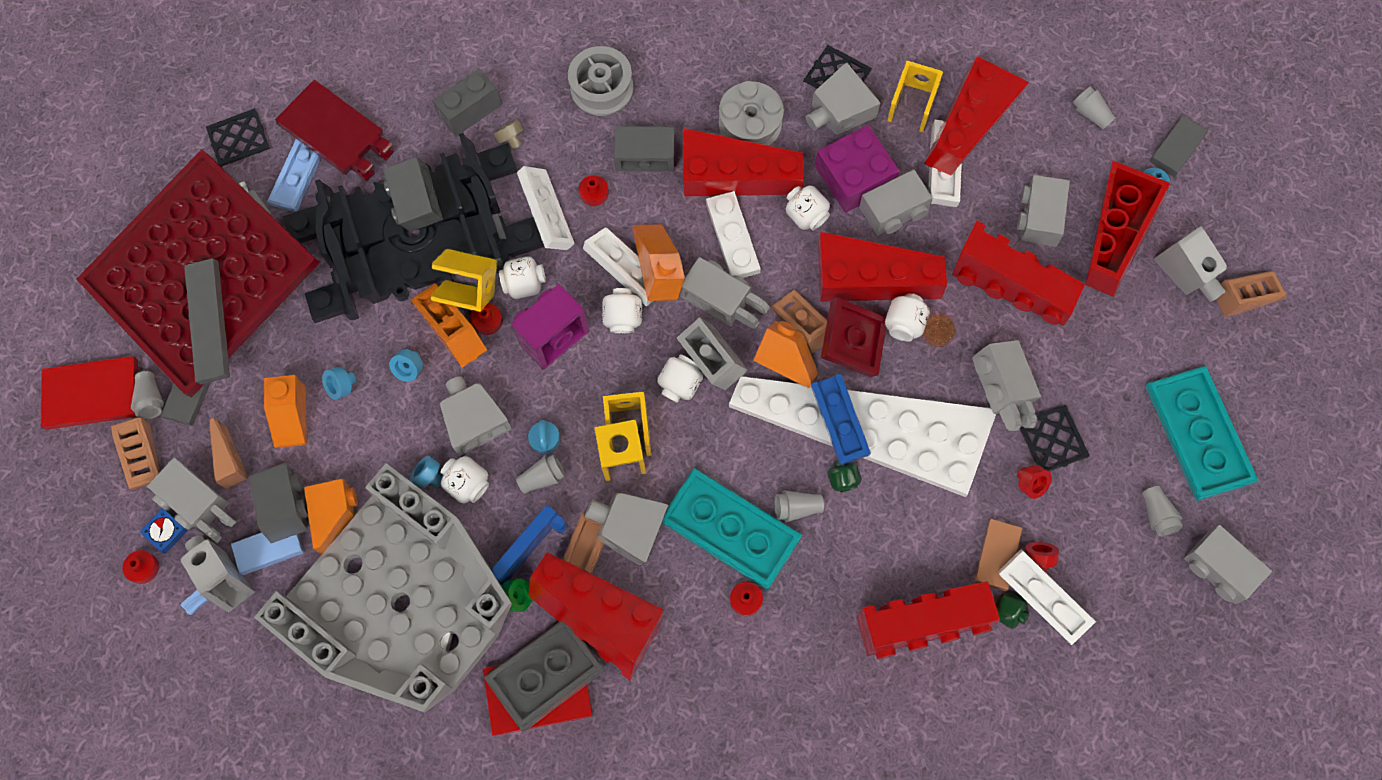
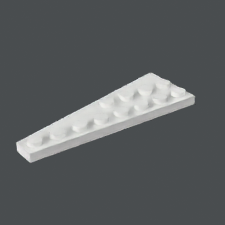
(910, 435)

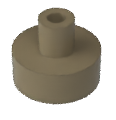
(509, 132)

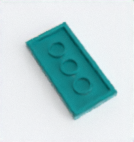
(1201, 433)
(731, 529)

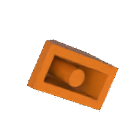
(787, 353)
(286, 410)
(329, 511)

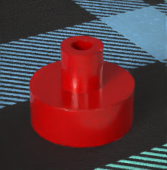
(593, 190)
(488, 320)
(1034, 481)
(1043, 554)
(140, 567)
(743, 606)

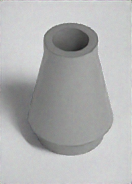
(1093, 107)
(146, 396)
(541, 474)
(796, 505)
(1161, 512)

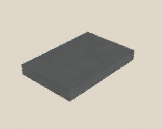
(543, 675)

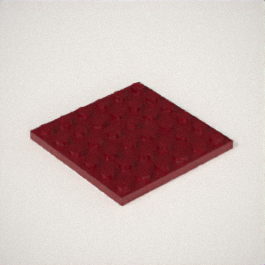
(193, 220)

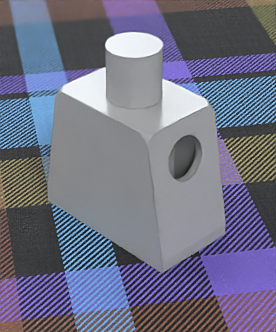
(842, 102)
(1194, 264)
(471, 416)
(628, 524)
(209, 567)

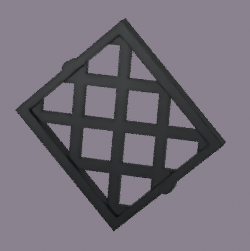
(846, 59)
(234, 121)
(1063, 462)

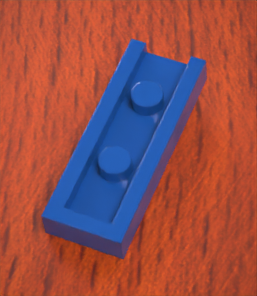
(840, 419)
(527, 543)

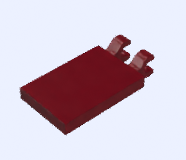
(334, 130)

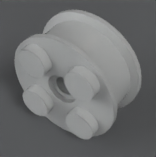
(600, 80)
(751, 113)

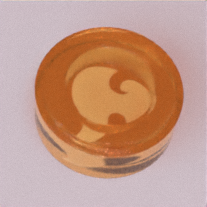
(939, 331)

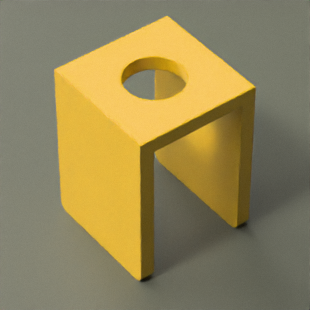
(908, 78)
(470, 266)
(637, 401)
(610, 458)

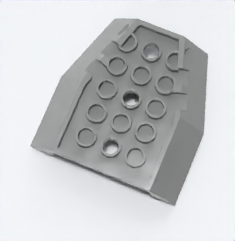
(349, 621)

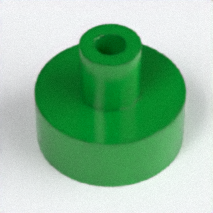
(518, 593)

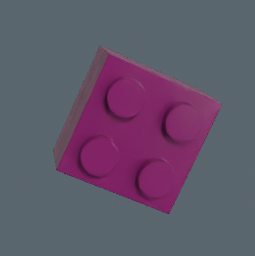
(855, 167)
(550, 326)

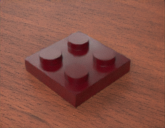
(854, 337)

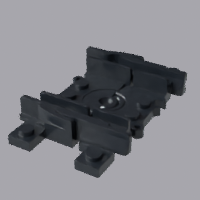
(400, 261)

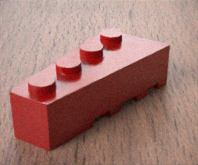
(977, 106)
(727, 164)
(1124, 220)
(876, 271)
(1016, 277)
(597, 611)
(927, 619)

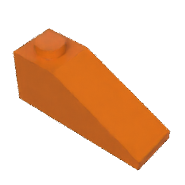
(658, 263)
(450, 327)

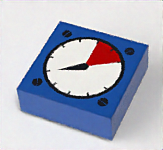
(163, 531)

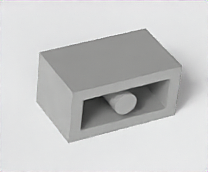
(896, 203)
(1044, 210)
(712, 354)
(1227, 565)

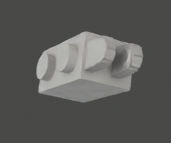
(721, 294)
(1008, 383)
(190, 498)

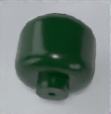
(844, 477)
(1012, 610)

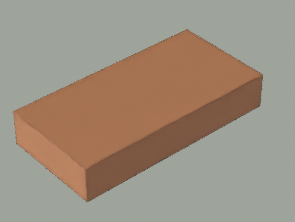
(584, 547)
(998, 548)

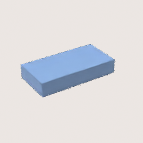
(257, 552)

